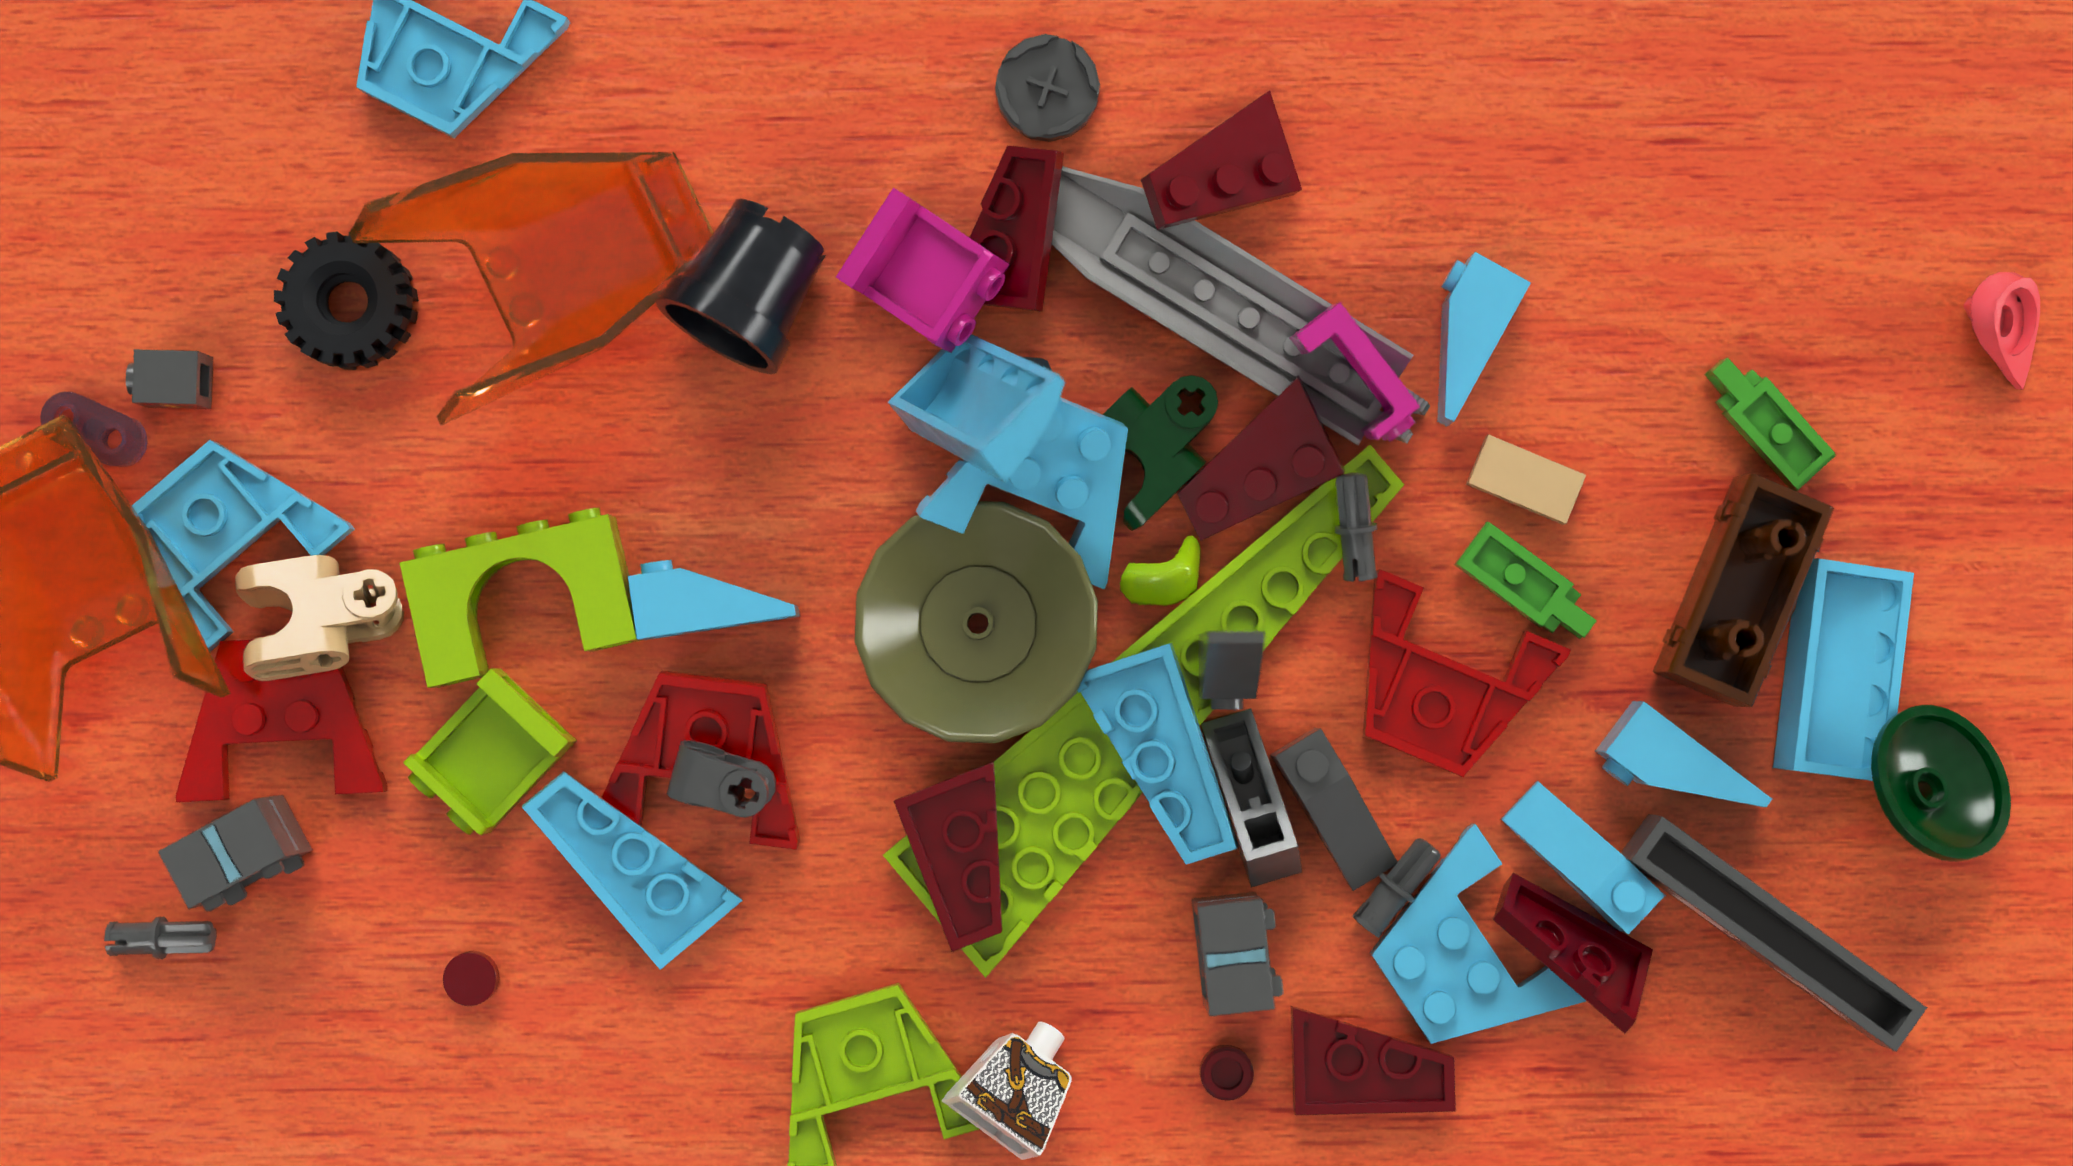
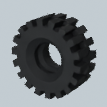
(307, 295)

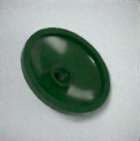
(1941, 783)

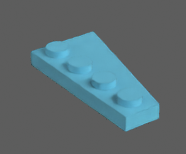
(1157, 734)
(638, 877)

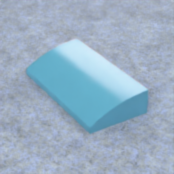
(981, 404)
(1842, 667)

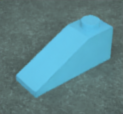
(1472, 322)
(686, 602)
(1659, 754)
(1583, 858)

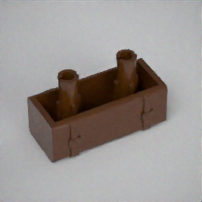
(1743, 590)

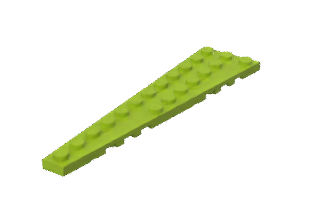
(1066, 780)

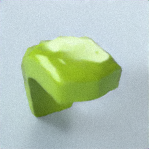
(1165, 581)

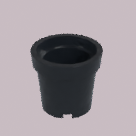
(745, 287)

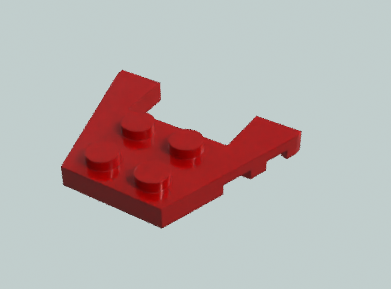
(1434, 703)
(276, 711)
(713, 712)

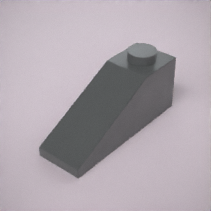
(1229, 667)
(1252, 798)
(1334, 807)

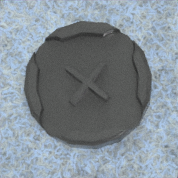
(1047, 88)

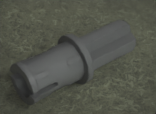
(1356, 527)
(1397, 887)
(160, 937)

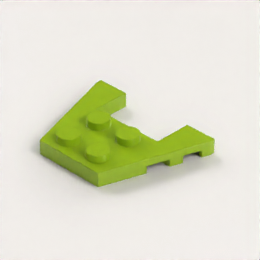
(859, 1054)

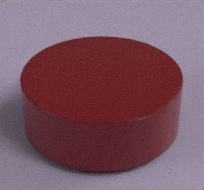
(471, 978)
(1226, 1072)

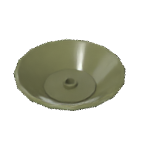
(918, 614)

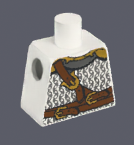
(1015, 1090)

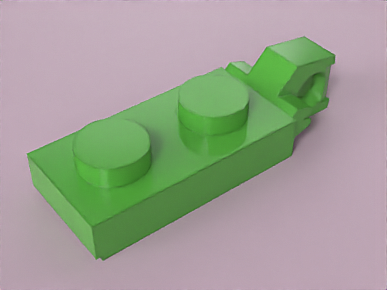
(1770, 424)
(1524, 582)

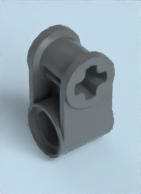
(712, 777)

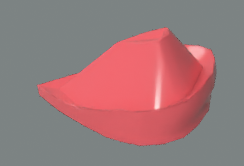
(2006, 322)

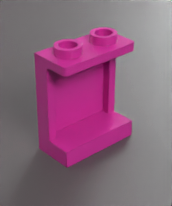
(923, 271)
(1368, 364)

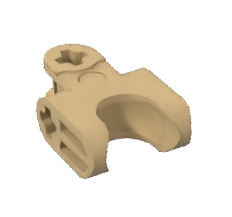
(325, 616)

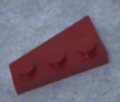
(1225, 170)
(1020, 223)
(1263, 466)
(958, 852)
(1578, 948)
(1363, 1071)

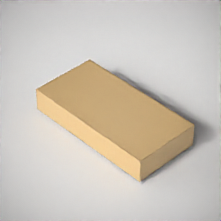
(1526, 479)

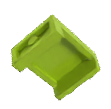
(489, 754)

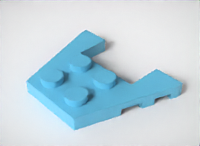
(443, 69)
(1070, 470)
(218, 509)
(1445, 963)

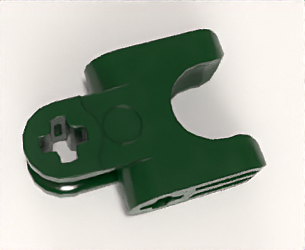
(1161, 440)

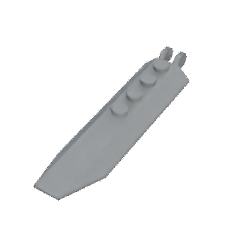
(1214, 297)

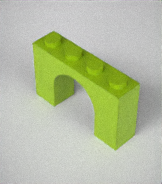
(447, 587)

